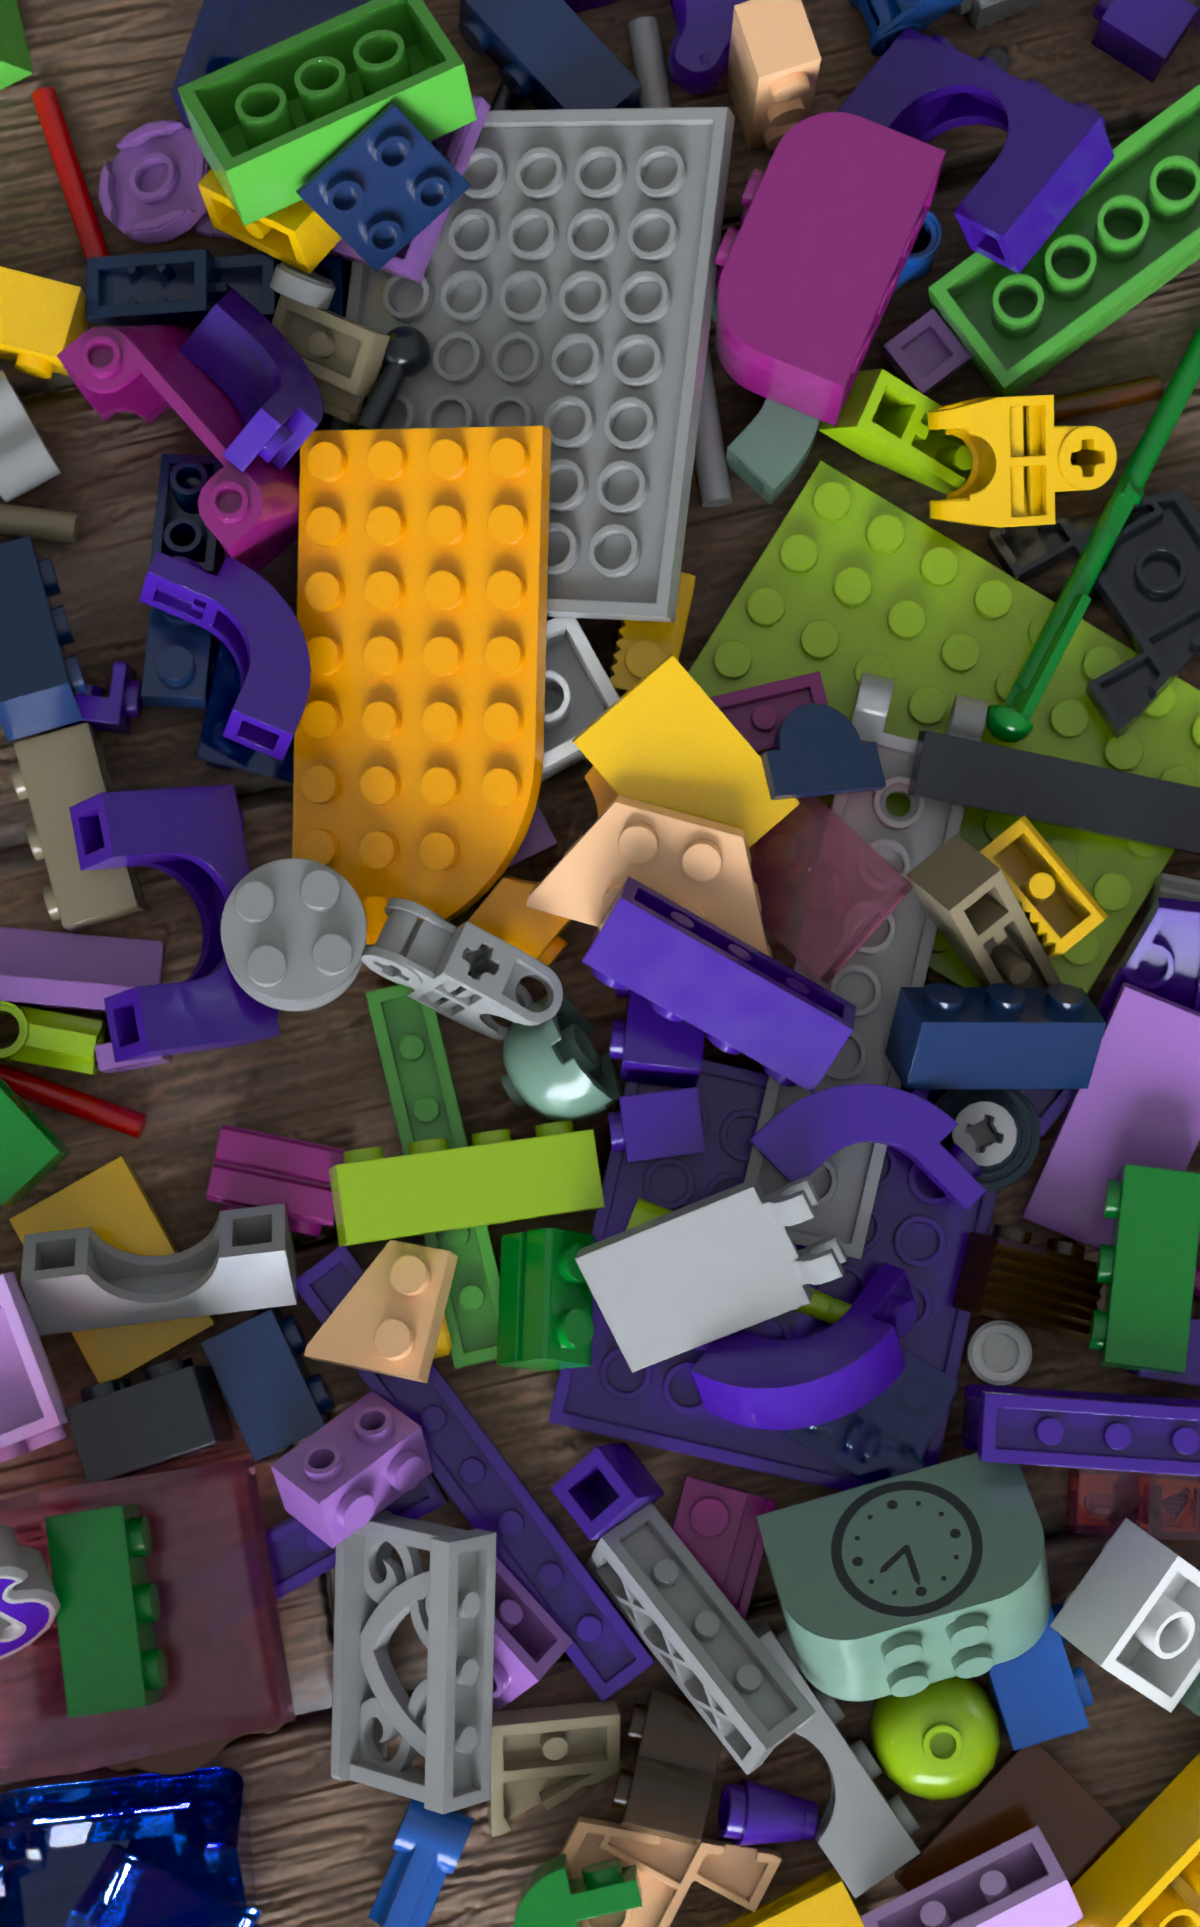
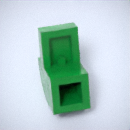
(557, 1900)

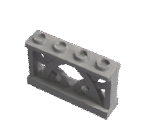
(454, 1617)

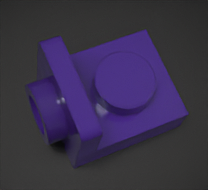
(115, 711)

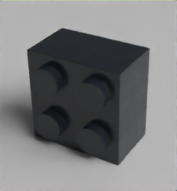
(150, 1423)

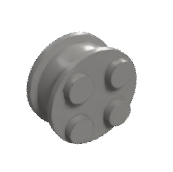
(294, 934)

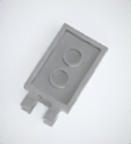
(708, 1270)

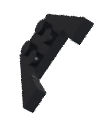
(1145, 584)

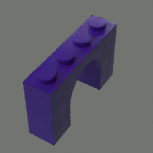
(1049, 149)
(201, 844)

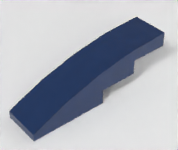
(188, 284)

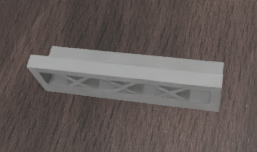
(698, 1637)

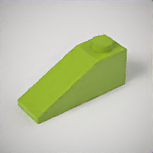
(889, 427)

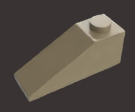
(981, 917)

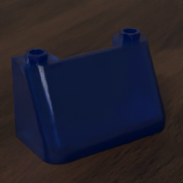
(62, 1833)

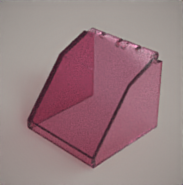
(213, 1627)

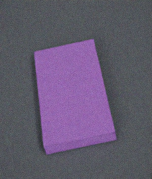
(1135, 1112)

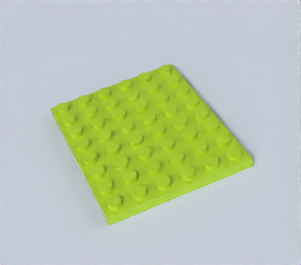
(885, 595)

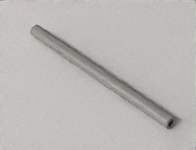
(709, 450)

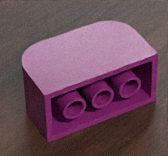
(819, 257)

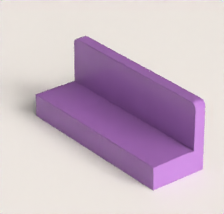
(74, 968)

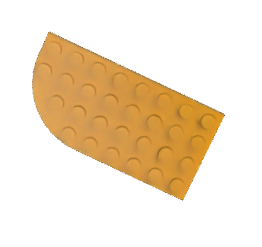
(422, 657)

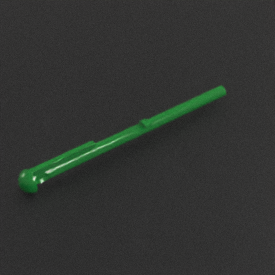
(1011, 721)

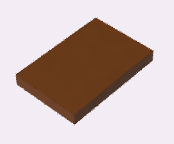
(1015, 1797)

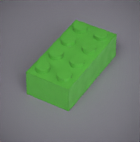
(300, 101)

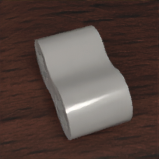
(23, 453)

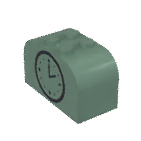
(911, 1578)

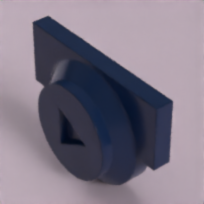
(819, 756)

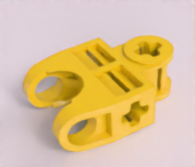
(1018, 460)

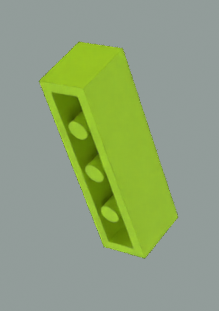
(465, 1186)

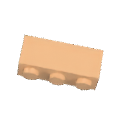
(771, 68)

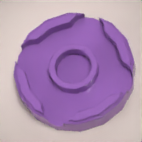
(153, 183)

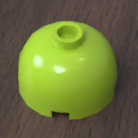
(936, 1739)

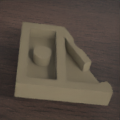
(548, 1756)

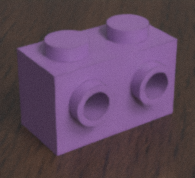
(352, 1468)
(524, 1639)

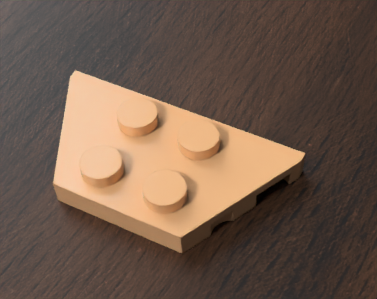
(669, 851)

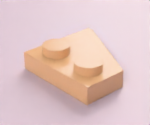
(390, 1314)

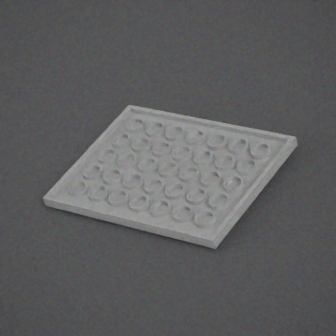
(582, 306)

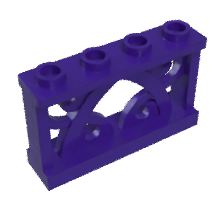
(1082, 1429)

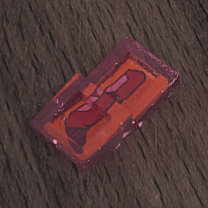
(1157, 1503)

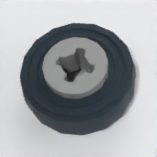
(1010, 1116)

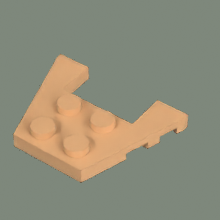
(668, 1869)

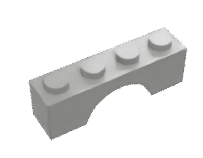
(86, 1284)
(859, 1827)

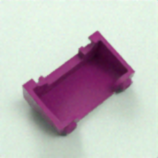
(145, 374)

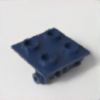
(384, 187)

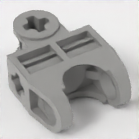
(447, 963)

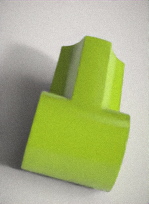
(54, 1039)

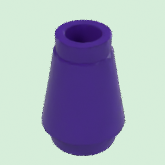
(764, 1815)

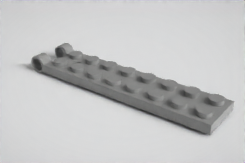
(872, 978)

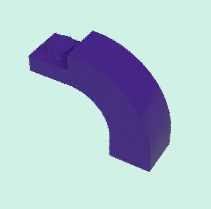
(260, 377)
(256, 630)
(840, 1116)
(812, 1377)

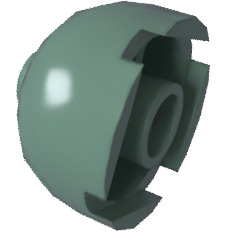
(558, 1067)

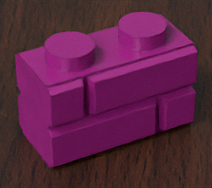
(274, 1169)

